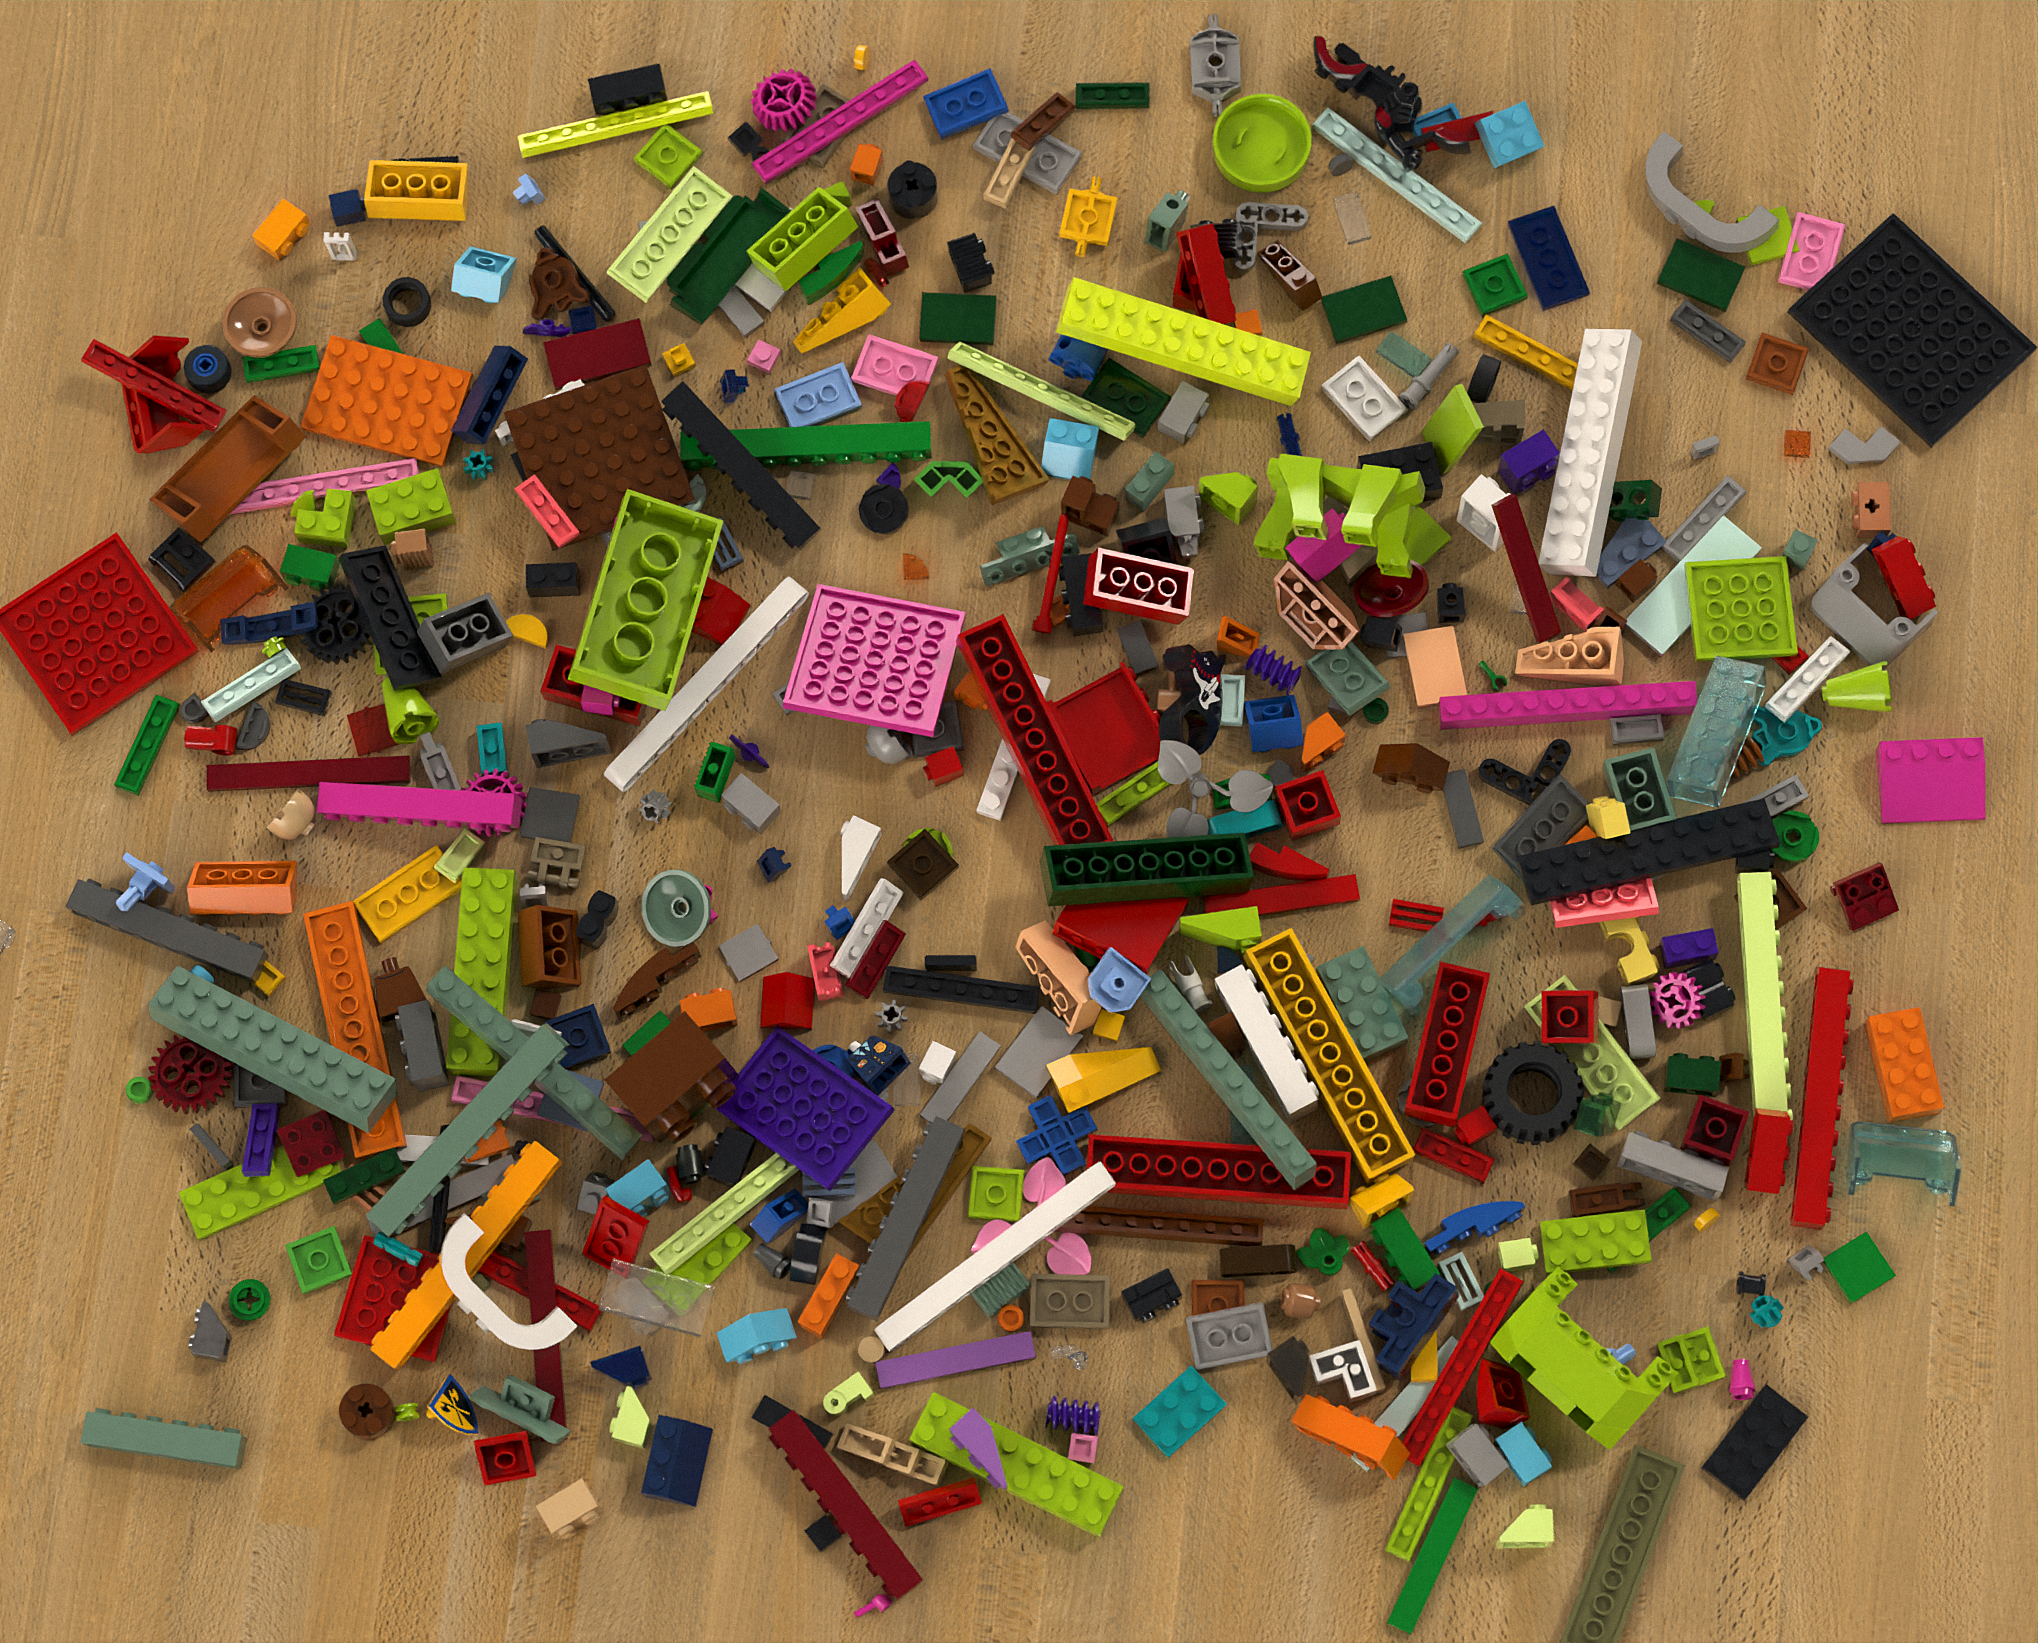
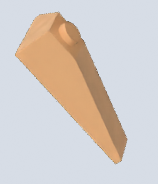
(1582, 658)

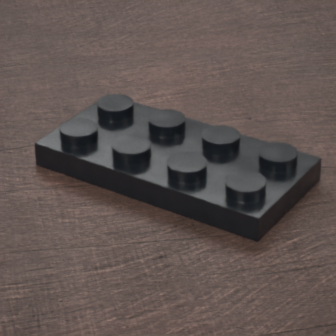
(1754, 1442)

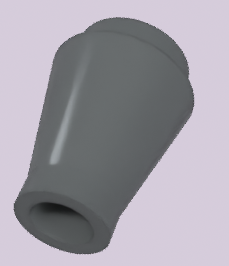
(775, 1262)

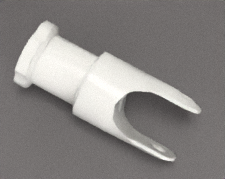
(1191, 987)

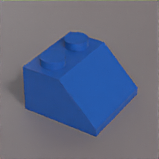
(1273, 723)

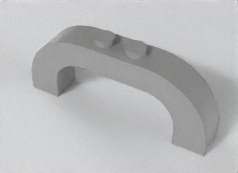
(1693, 219)

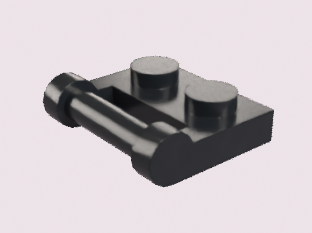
(187, 553)

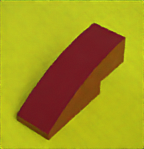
(882, 237)

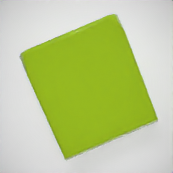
(840, 193)

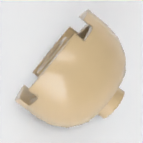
(293, 817)

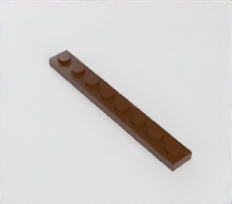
(1166, 1226)

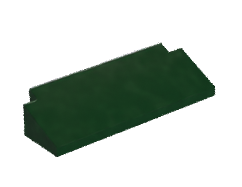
(714, 268)

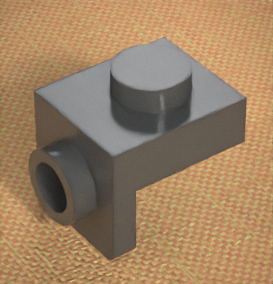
(593, 1191)

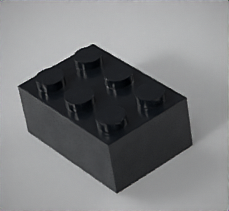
(1410, 460)

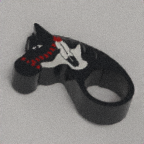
(1200, 698)

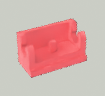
(1575, 604)
(826, 978)

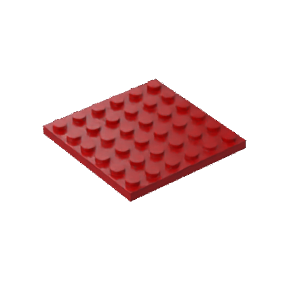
(94, 633)

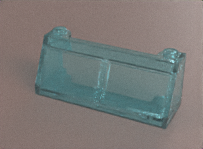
(1487, 897)

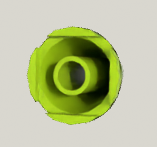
(1860, 689)
(407, 713)

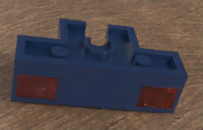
(1411, 1322)

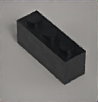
(627, 89)
(1082, 618)

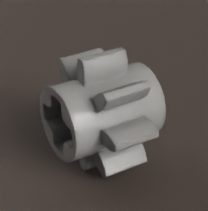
(655, 806)
(896, 1022)

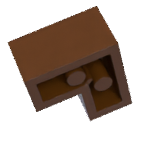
(1089, 508)
(1411, 765)

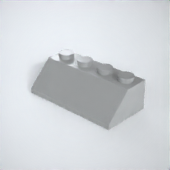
(1673, 1166)

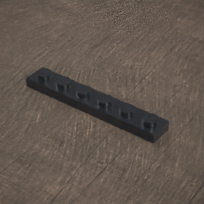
(961, 989)

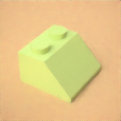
(1529, 1530)

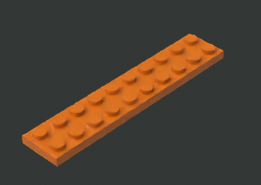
(352, 1011)

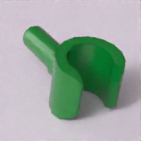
(1492, 676)

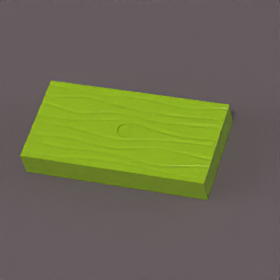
(645, 600)

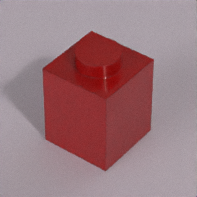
(943, 766)
(1474, 1127)

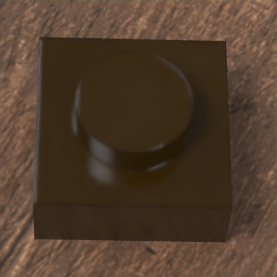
(1591, 1162)

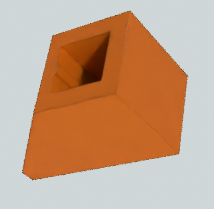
(1321, 738)

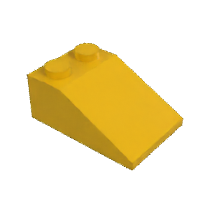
(1381, 1198)

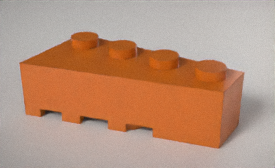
(1351, 1434)

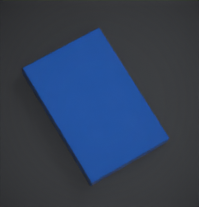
(966, 103)

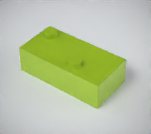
(802, 239)

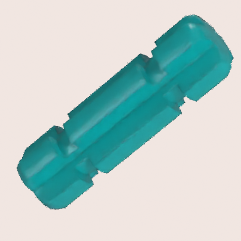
(398, 1249)

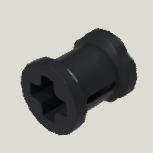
(1750, 1284)

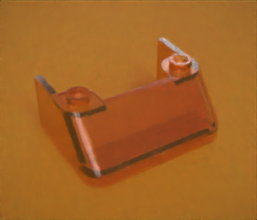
(224, 593)

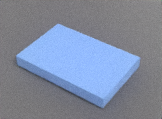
(818, 397)

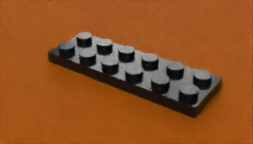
(389, 617)

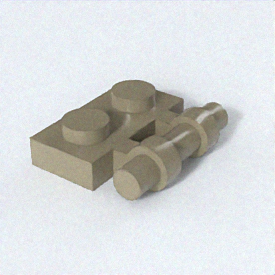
(557, 855)

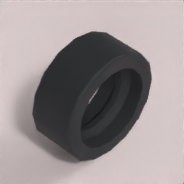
(398, 286)
(1483, 379)

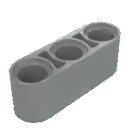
(1637, 1021)

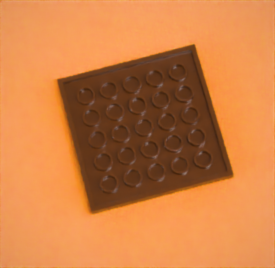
(598, 445)

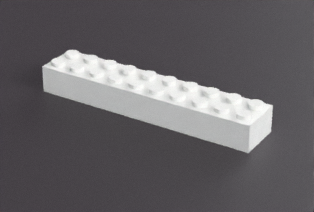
(1590, 452)

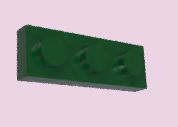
(364, 1176)

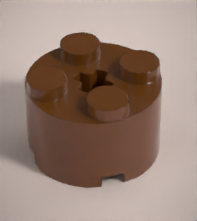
(374, 1424)

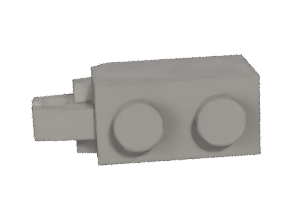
(1183, 519)

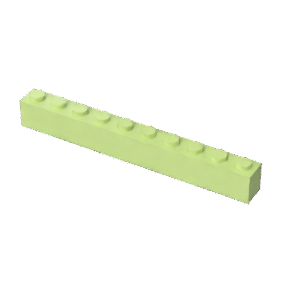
(1763, 992)

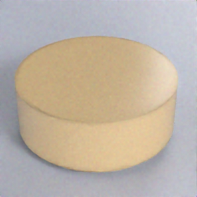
(871, 1349)

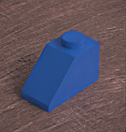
(780, 1215)

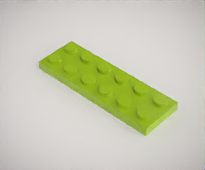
(235, 1198)

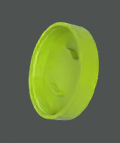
(1262, 143)

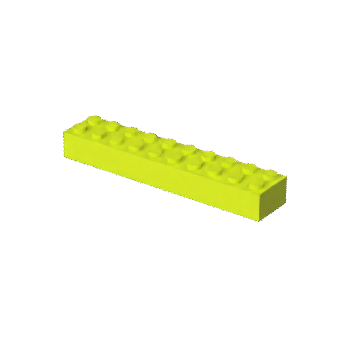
(1183, 342)

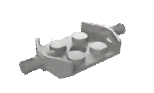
(1210, 81)

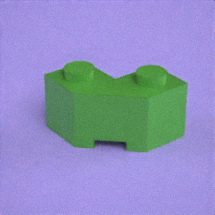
(960, 473)

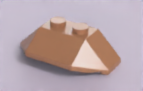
(1313, 609)

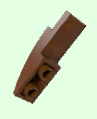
(645, 982)

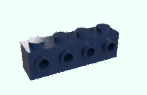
(489, 395)

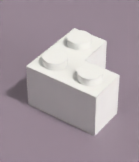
(1345, 1363)

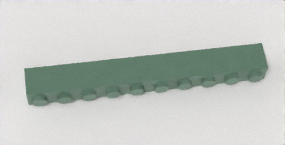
(1228, 1080)
(559, 1083)
(467, 1130)

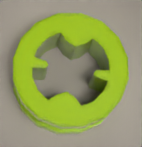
(406, 1411)

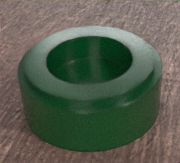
(1376, 711)

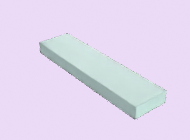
(251, 685)

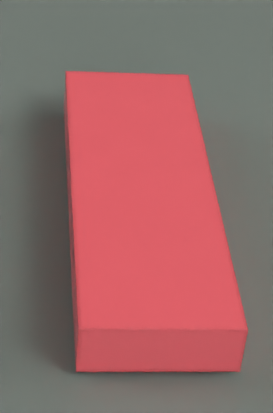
(547, 511)

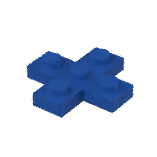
(1056, 1135)

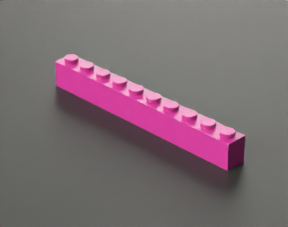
(1566, 705)

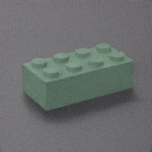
(1362, 1003)

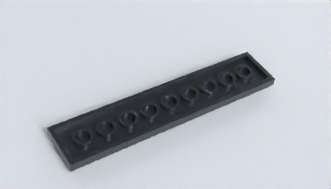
(1648, 852)

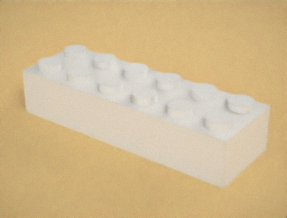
(1268, 1047)

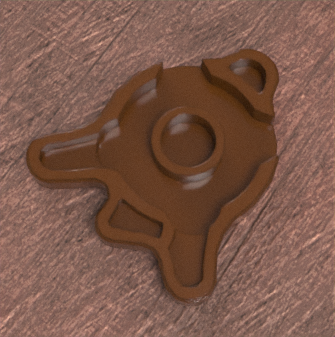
(554, 283)

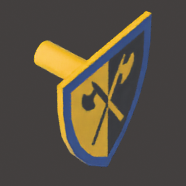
(453, 1407)

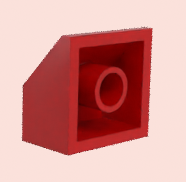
(719, 612)

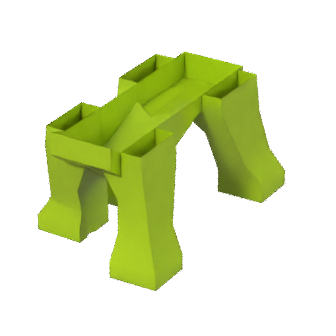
(1377, 499)

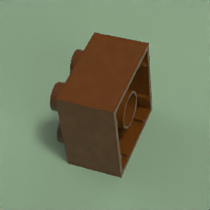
(674, 1080)

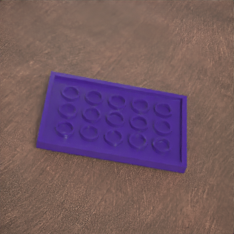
(805, 1108)

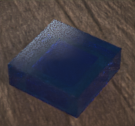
(582, 319)

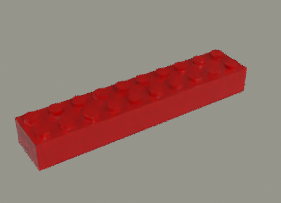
(1031, 734)
(1216, 1172)

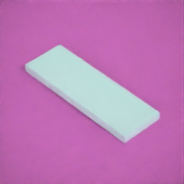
(1665, 611)

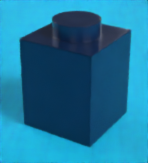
(347, 207)

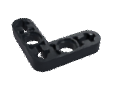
(1527, 784)

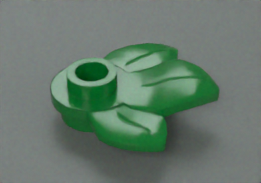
(1322, 1248)

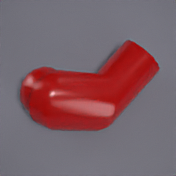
(673, 1183)

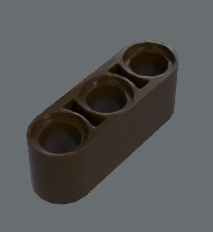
(1258, 1260)

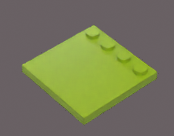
(1740, 608)

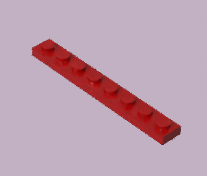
(1461, 1365)

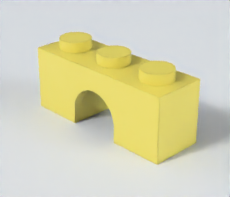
(1640, 964)

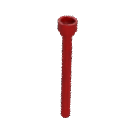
(1043, 622)

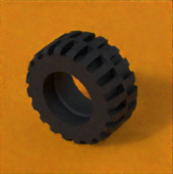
(1542, 1060)

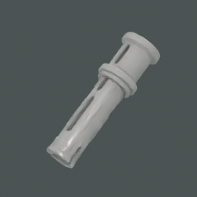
(1423, 384)

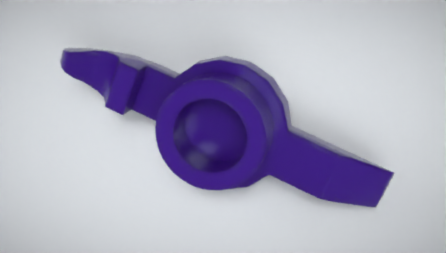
(547, 328)
(749, 751)

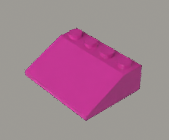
(1931, 780)

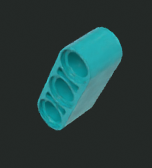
(1252, 823)

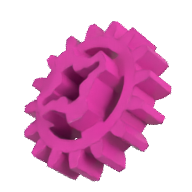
(1684, 992)

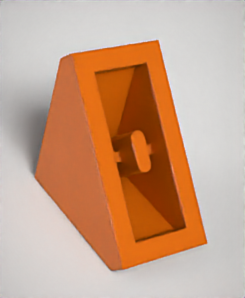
(1236, 638)

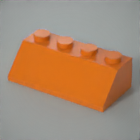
(243, 887)

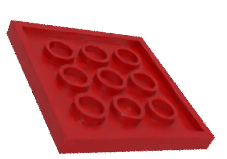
(378, 1290)

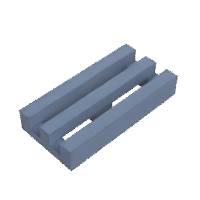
(730, 562)
(834, 1192)

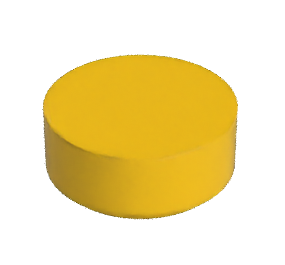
(861, 57)
(1706, 1219)

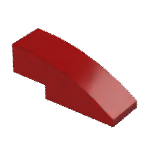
(1287, 864)

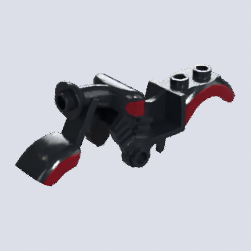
(1395, 106)

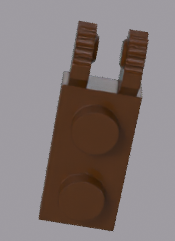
(1603, 1199)

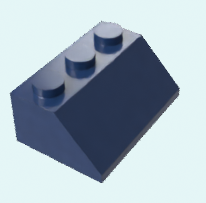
(677, 1461)

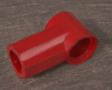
(219, 740)

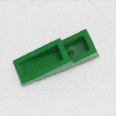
(831, 272)

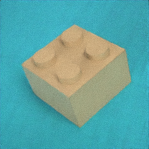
(570, 1510)

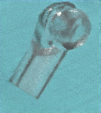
(1071, 1352)

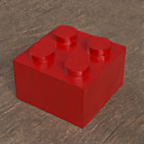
(1307, 805)
(1569, 1017)

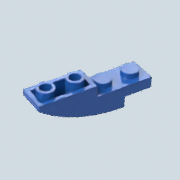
(1481, 1218)

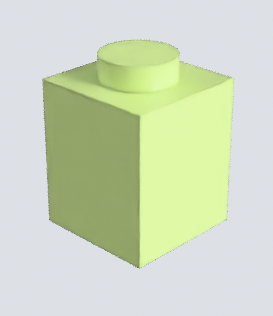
(1517, 1254)

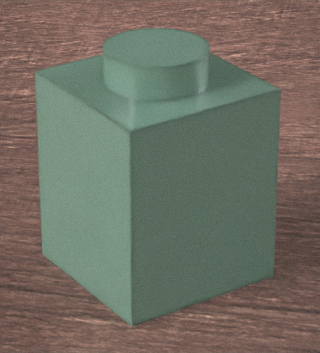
(1799, 549)

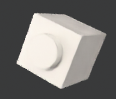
(937, 1063)

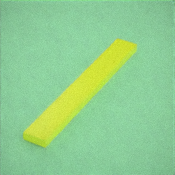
(615, 124)

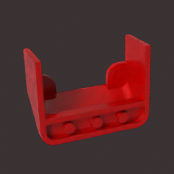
(150, 423)

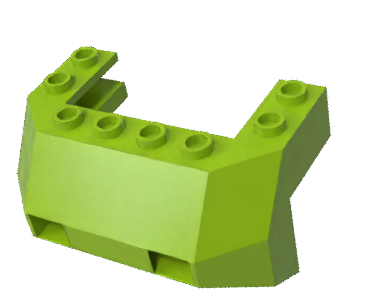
(1575, 1368)

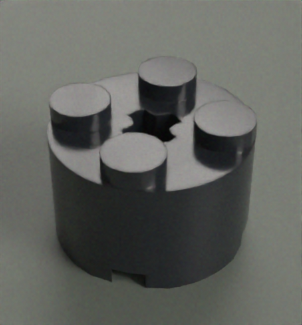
(923, 188)

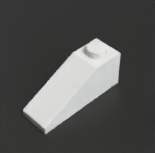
(858, 844)

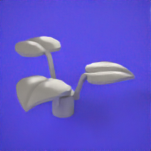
(1180, 762)

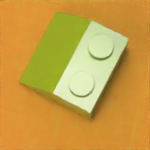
(1229, 494)

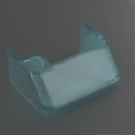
(1903, 1154)

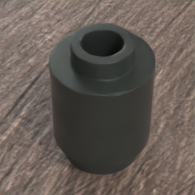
(690, 1164)

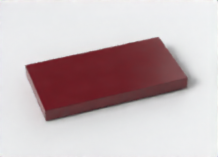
(597, 353)

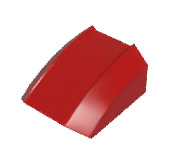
(1500, 1395)

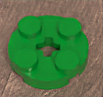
(1804, 828)

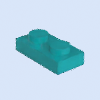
(491, 748)

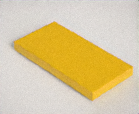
(406, 896)

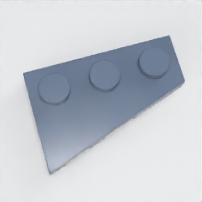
(1631, 542)

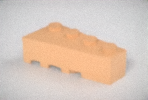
(1059, 975)

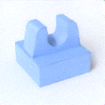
(528, 191)

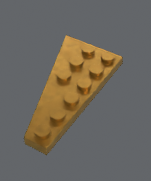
(998, 450)
(868, 1215)

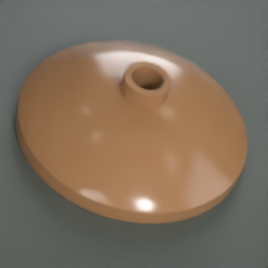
(258, 309)

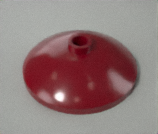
(1390, 595)

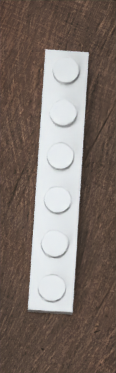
(1003, 774)

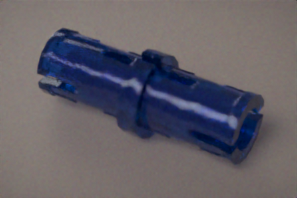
(1289, 435)

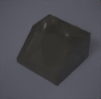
(1290, 1366)

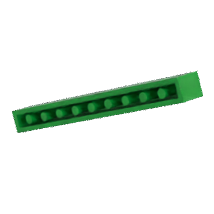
(823, 444)

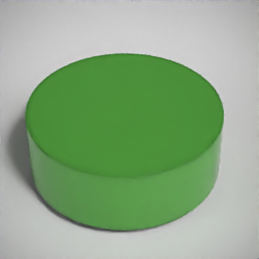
(139, 1090)

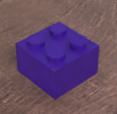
(1528, 463)

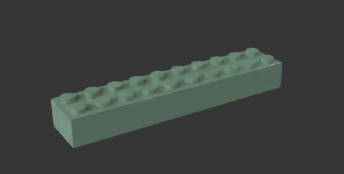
(273, 1049)

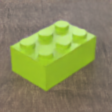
(411, 505)

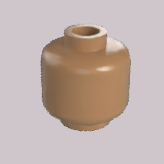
(1299, 1300)

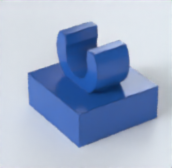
(838, 921)

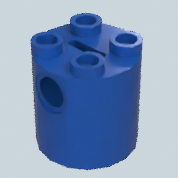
(1077, 357)

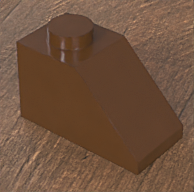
(1228, 1034)

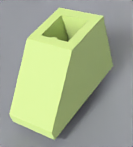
(632, 1423)

